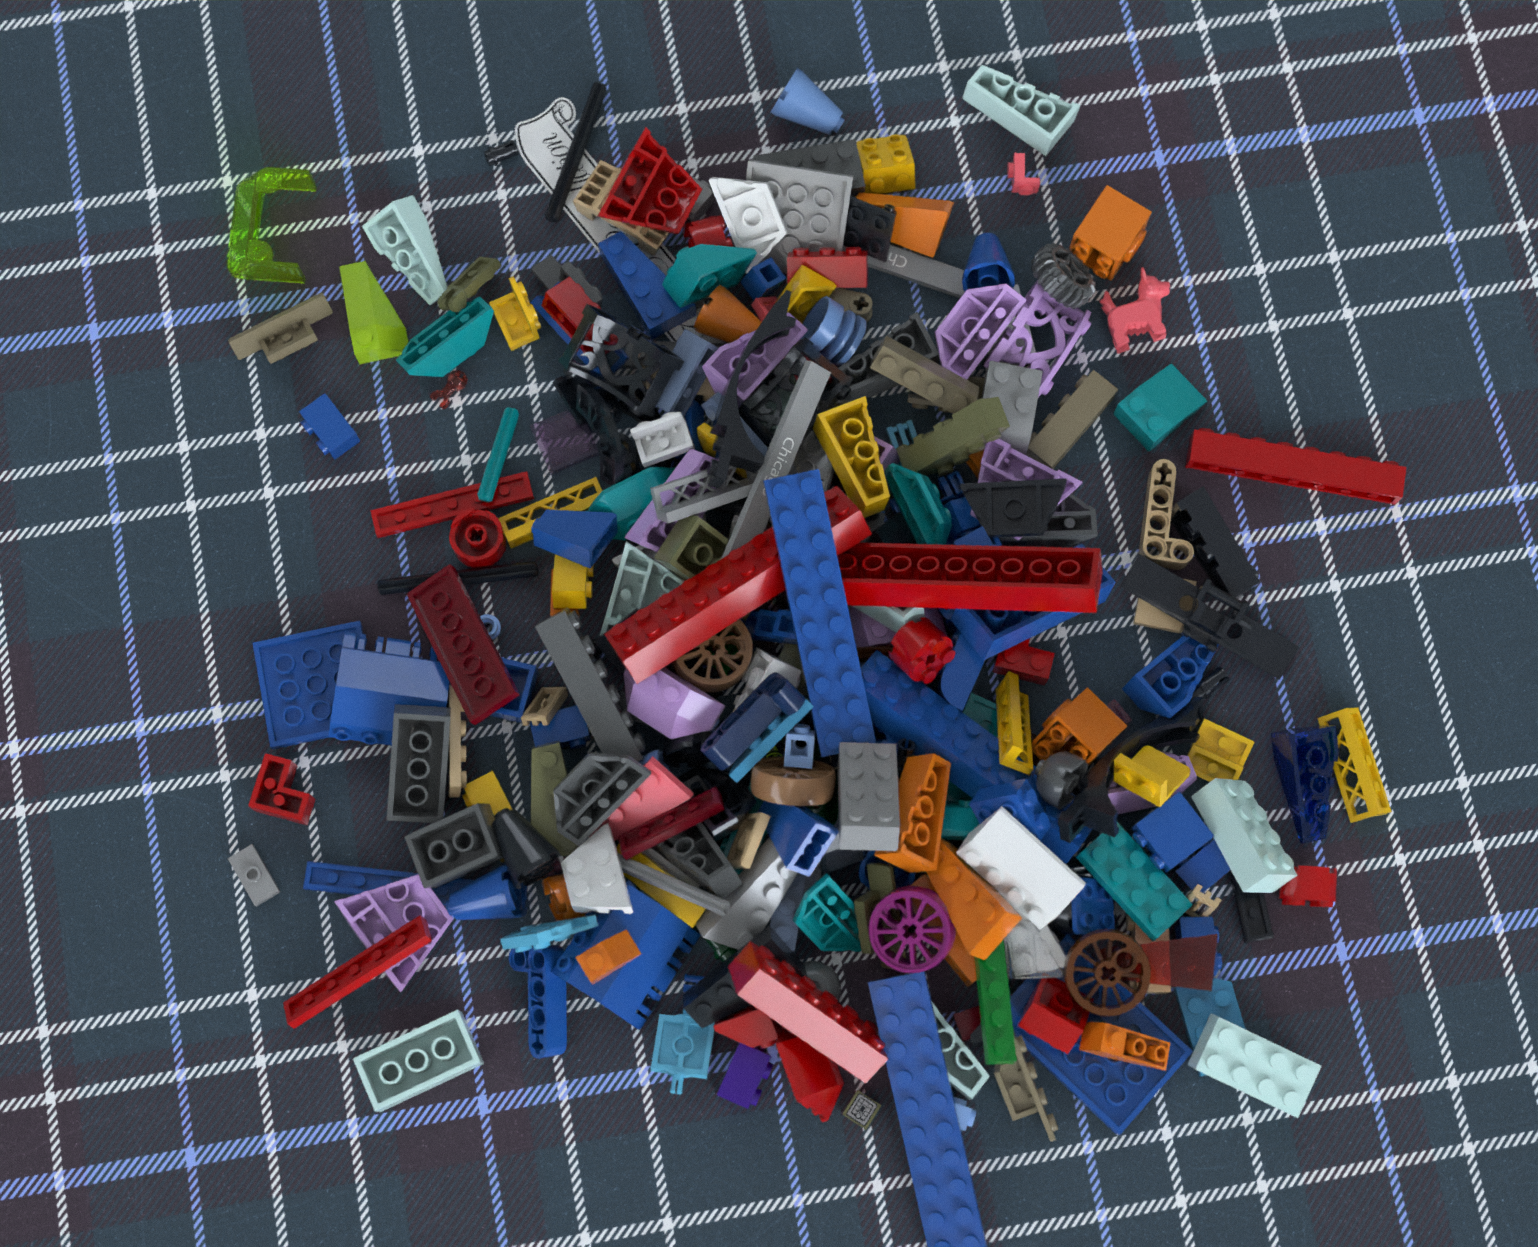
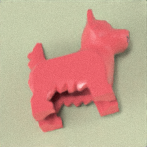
(1138, 316)

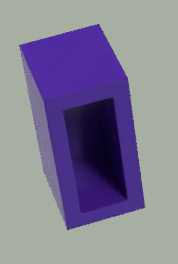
(744, 1076)

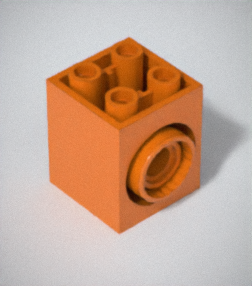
(1110, 233)
(1078, 727)

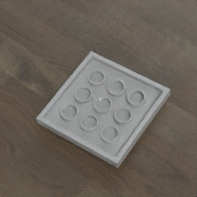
(810, 204)

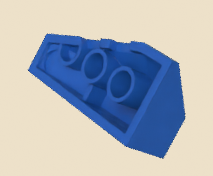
(1170, 678)

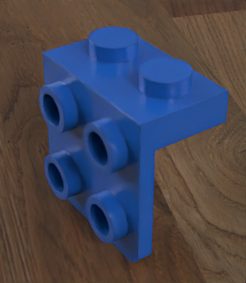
(1092, 908)

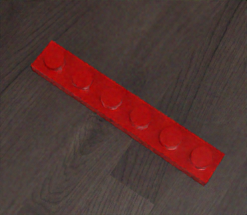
(448, 505)
(357, 971)

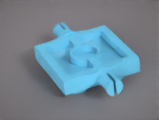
(682, 1048)

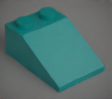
(703, 268)
(1159, 407)

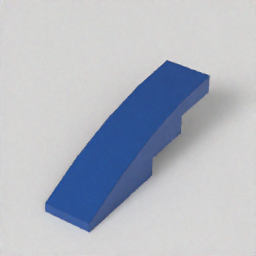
(771, 626)

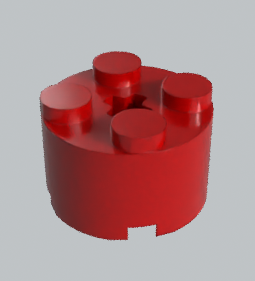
(706, 231)
(480, 524)
(921, 650)
(1312, 885)

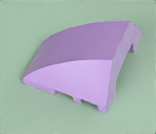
(1006, 464)
(388, 908)

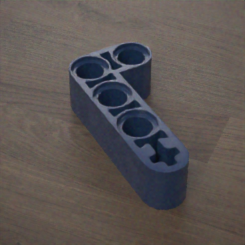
(751, 718)

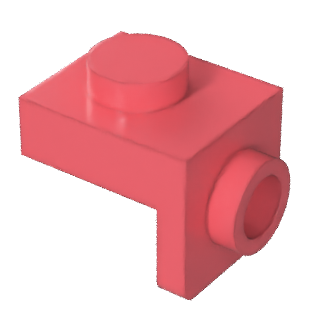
(1020, 183)

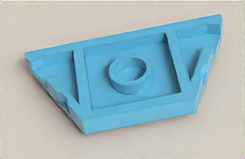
(541, 934)

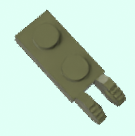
(468, 284)

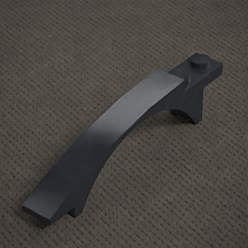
(732, 442)
(1092, 805)

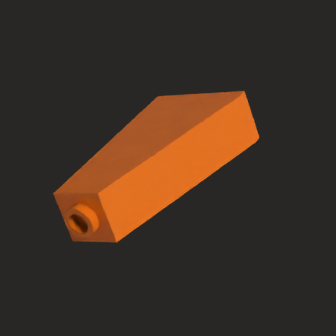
(918, 221)

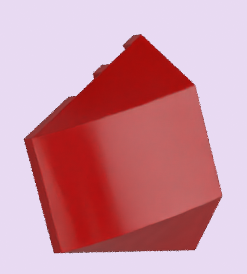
(651, 189)
(810, 1073)

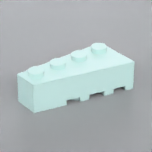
(1020, 108)

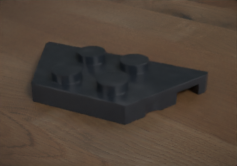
(1014, 506)

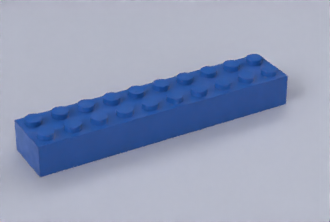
(917, 713)

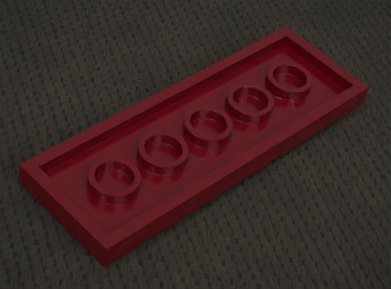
(462, 644)

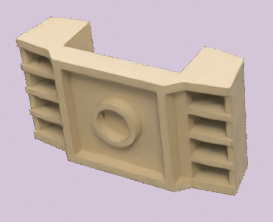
(591, 199)

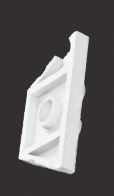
(749, 214)
(596, 875)

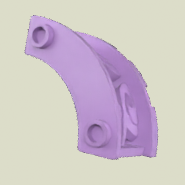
(1040, 301)

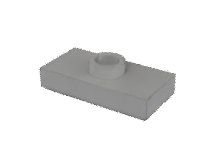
(254, 875)

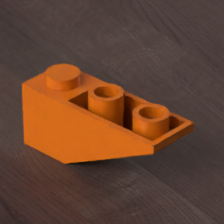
(1124, 1045)

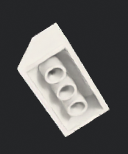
(1020, 867)

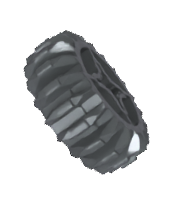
(1063, 276)

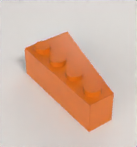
(972, 903)

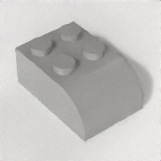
(1018, 394)

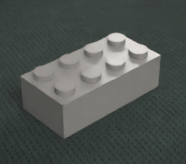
(868, 796)

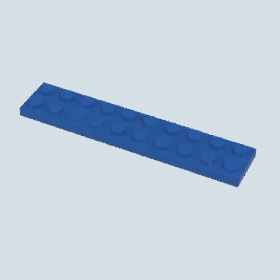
(819, 610)
(927, 1111)

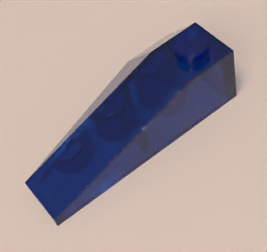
(1305, 770)

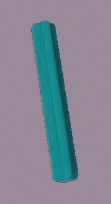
(498, 454)

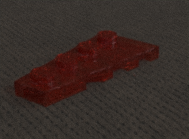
(1175, 963)

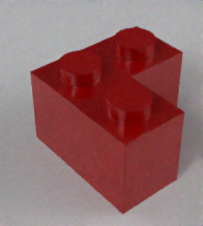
(1026, 662)
(274, 795)

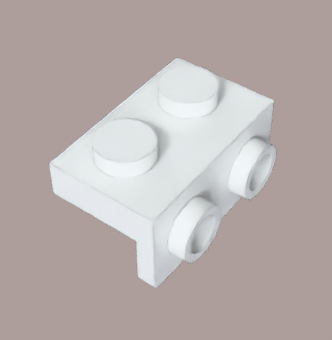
(662, 438)

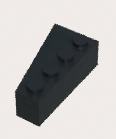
(1213, 544)

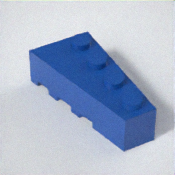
(642, 286)

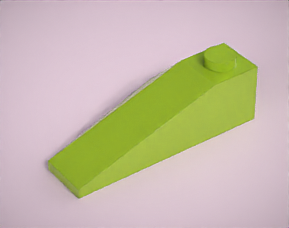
(372, 321)

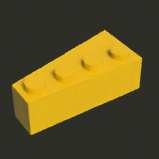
(853, 453)

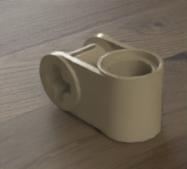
(853, 301)

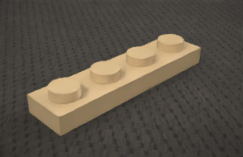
(457, 752)

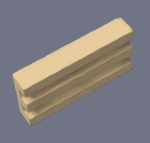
(548, 707)
(1202, 899)

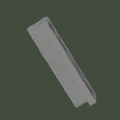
(702, 500)

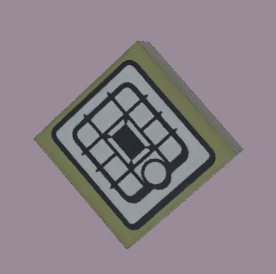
(861, 1110)

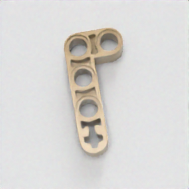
(1162, 514)

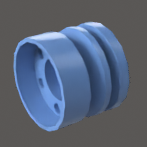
(833, 331)

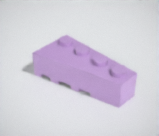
(649, 530)

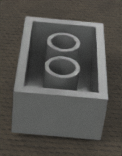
(454, 846)

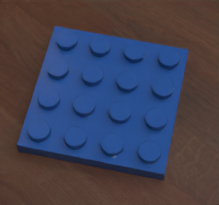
(300, 682)

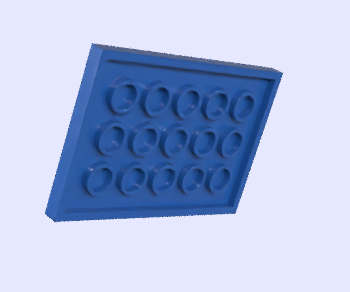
(1106, 1086)

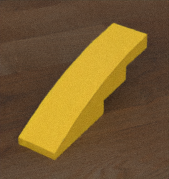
(683, 909)

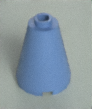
(807, 105)

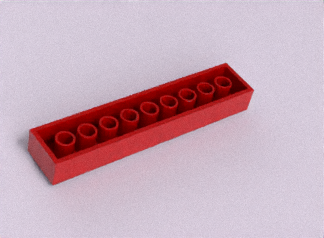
(972, 577)
(719, 595)

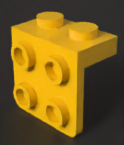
(886, 164)
(516, 316)
(1150, 774)

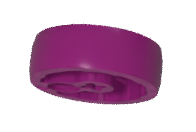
(883, 911)

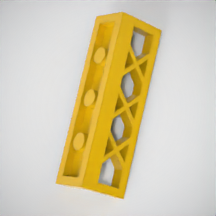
(523, 532)
(1013, 725)
(1364, 766)

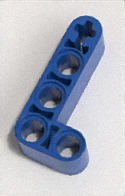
(545, 1000)

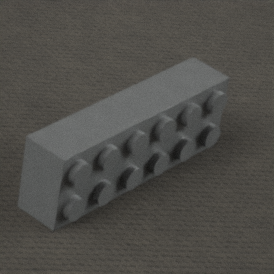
(588, 686)

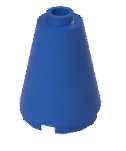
(987, 264)
(488, 898)

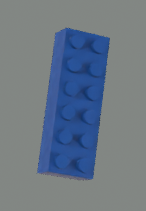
(998, 630)

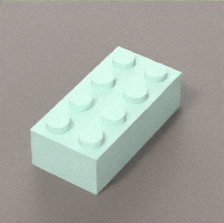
(1244, 835)
(418, 1061)
(1254, 1065)

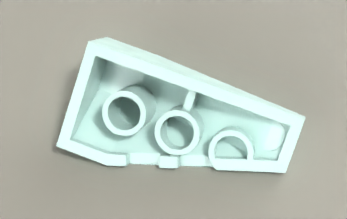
(406, 240)

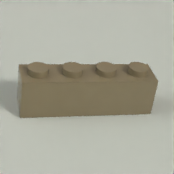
(923, 376)
(1072, 420)

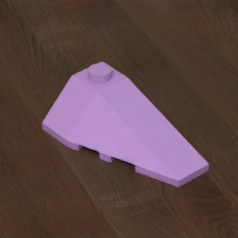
(756, 366)

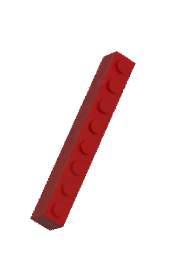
(1296, 466)

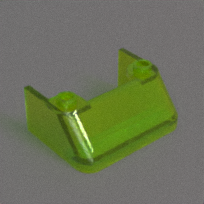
(246, 254)

